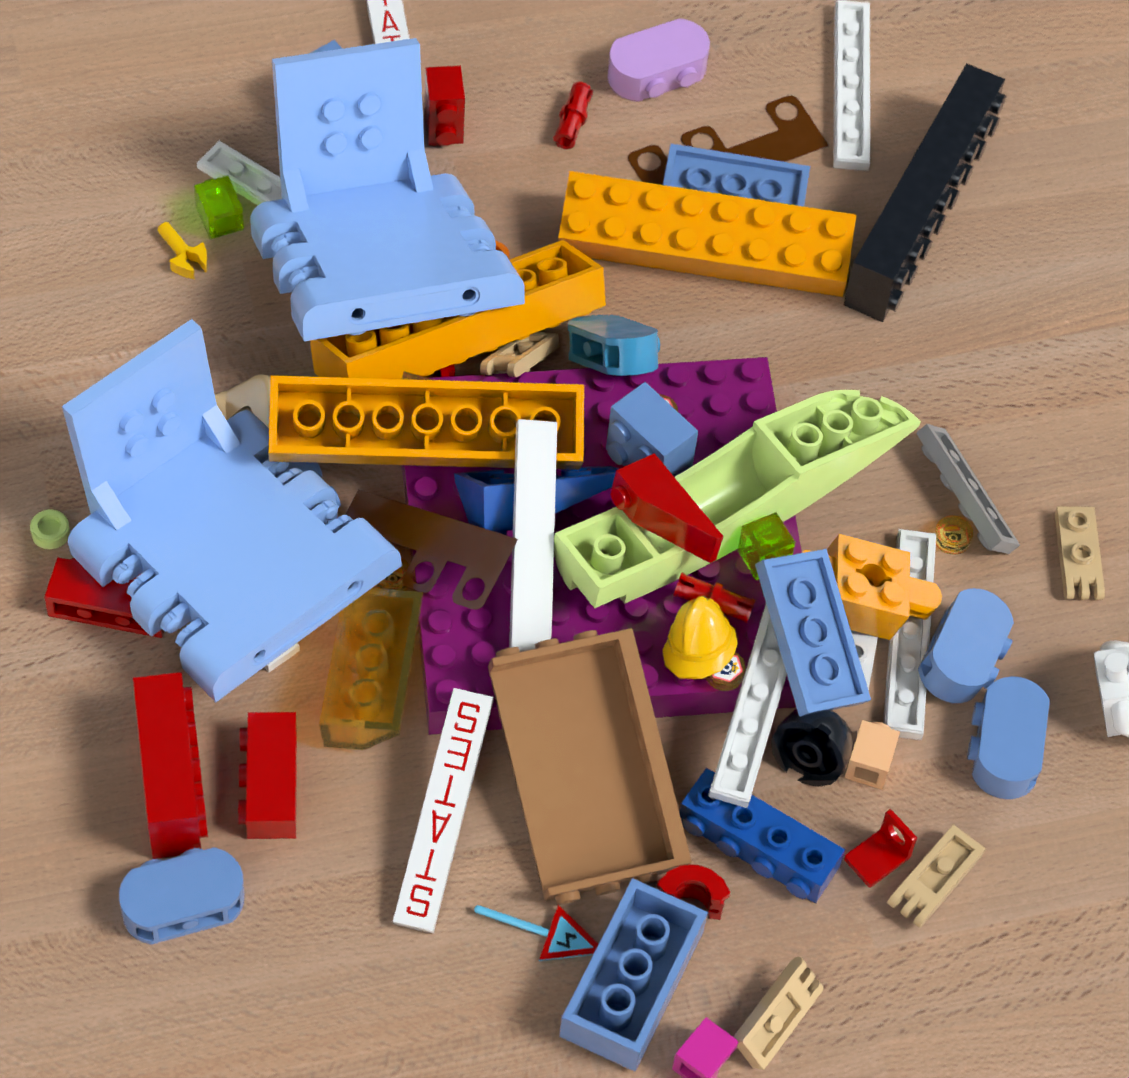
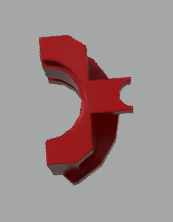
(699, 884)

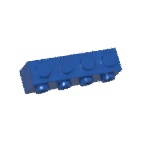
(764, 839)

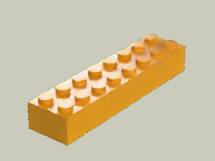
(708, 233)
(557, 287)
(417, 421)

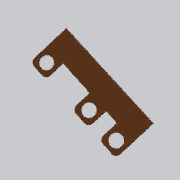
(791, 141)
(437, 541)

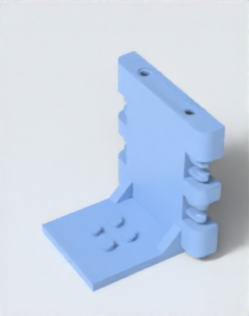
(359, 217)
(209, 519)

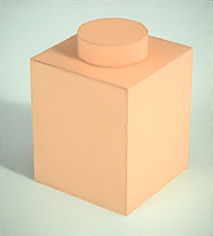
(872, 754)

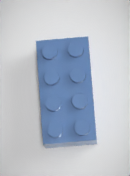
(633, 974)

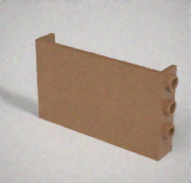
(588, 764)

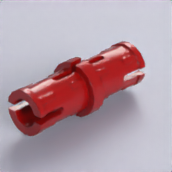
(573, 115)
(729, 602)

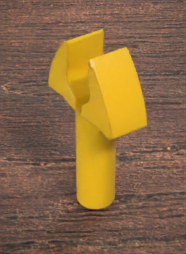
(183, 251)

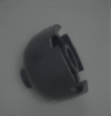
(814, 746)

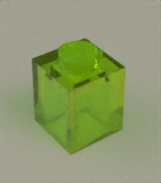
(218, 207)
(764, 540)

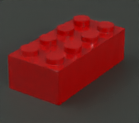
(170, 764)

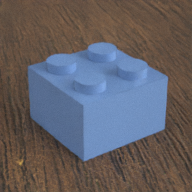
(648, 425)

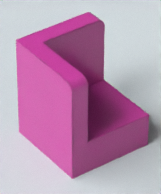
(704, 1051)

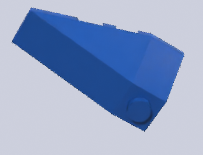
(490, 493)

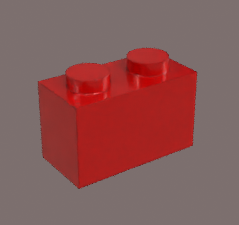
(444, 105)

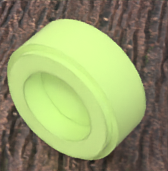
(49, 529)

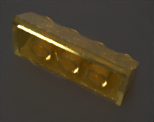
(370, 669)

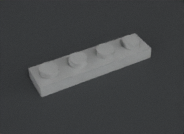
(961, 480)

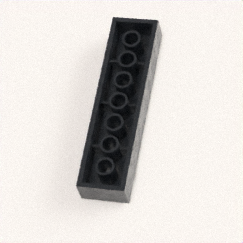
(925, 193)

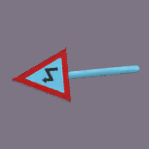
(563, 938)

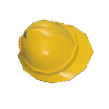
(699, 640)

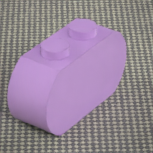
(658, 60)

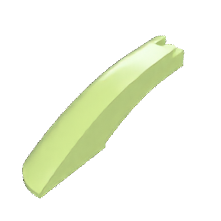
(768, 469)

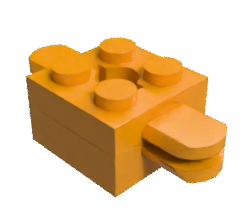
(878, 586)

